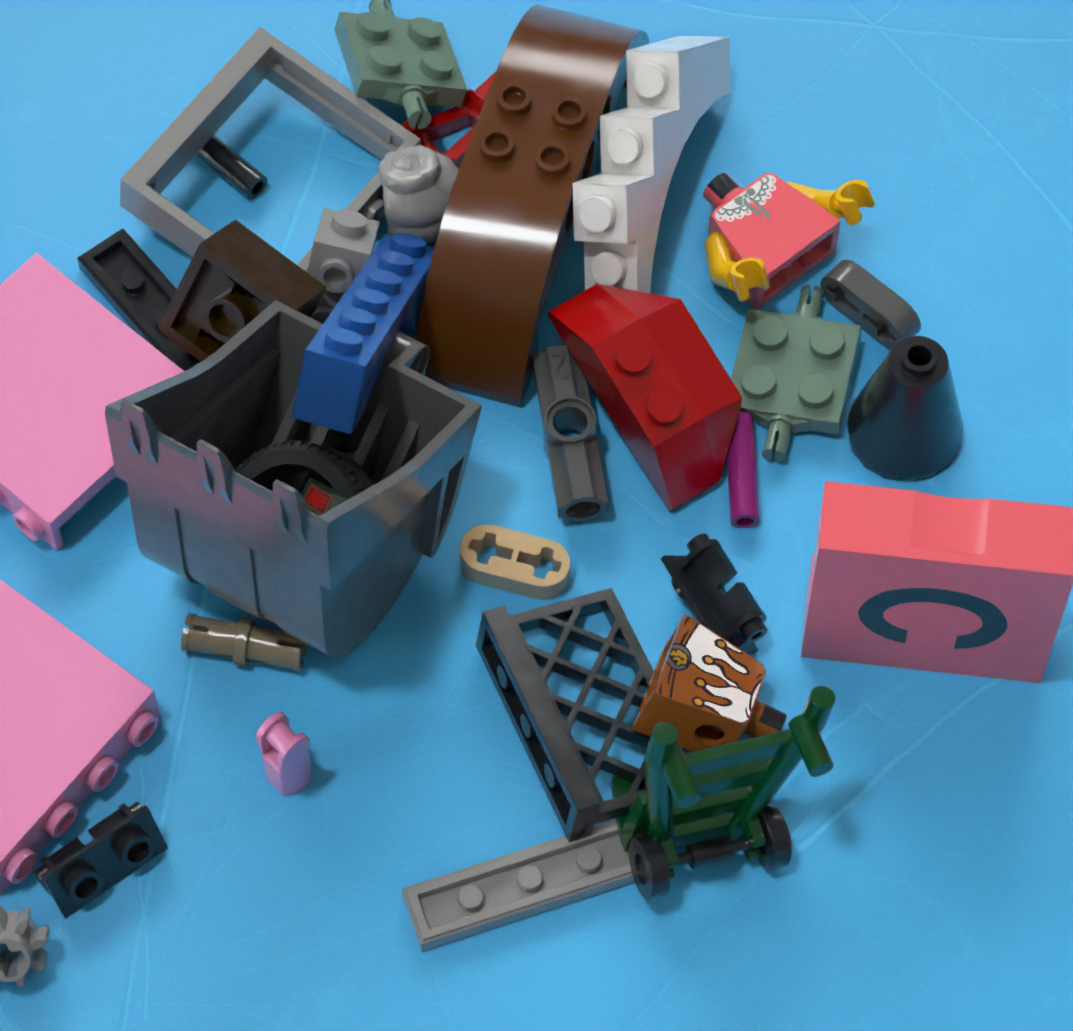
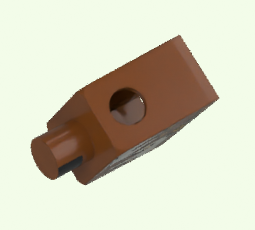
(706, 691)

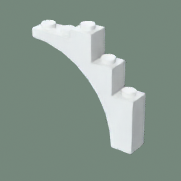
(640, 146)

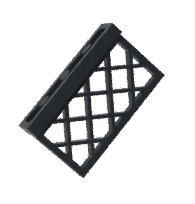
(538, 712)

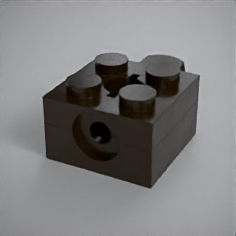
(212, 298)

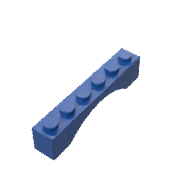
(355, 337)

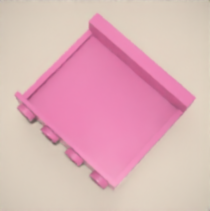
(57, 375)
(62, 728)

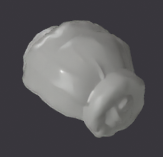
(416, 190)

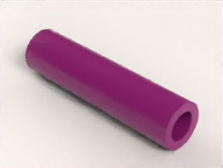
(743, 474)

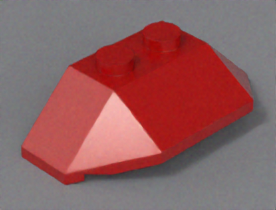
(655, 384)

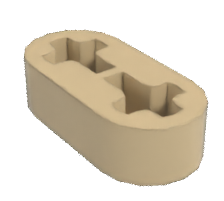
(515, 562)

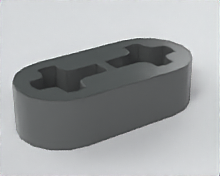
(870, 304)

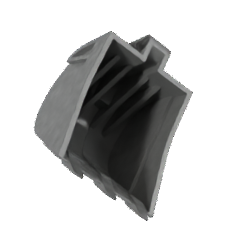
(264, 548)

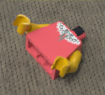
(774, 231)

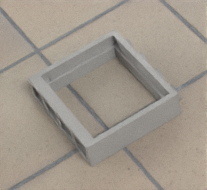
(256, 60)

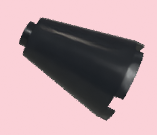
(907, 413)

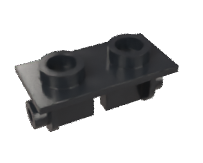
(701, 583)
(118, 848)

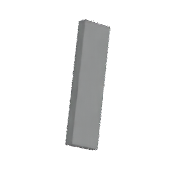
(517, 886)

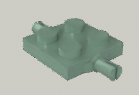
(400, 60)
(795, 371)

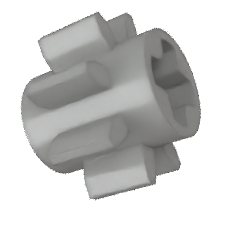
(20, 945)

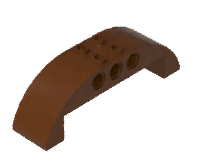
(516, 200)

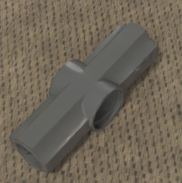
(572, 460)

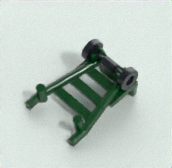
(717, 796)

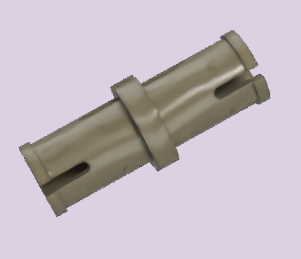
(242, 642)

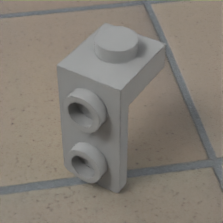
(339, 253)

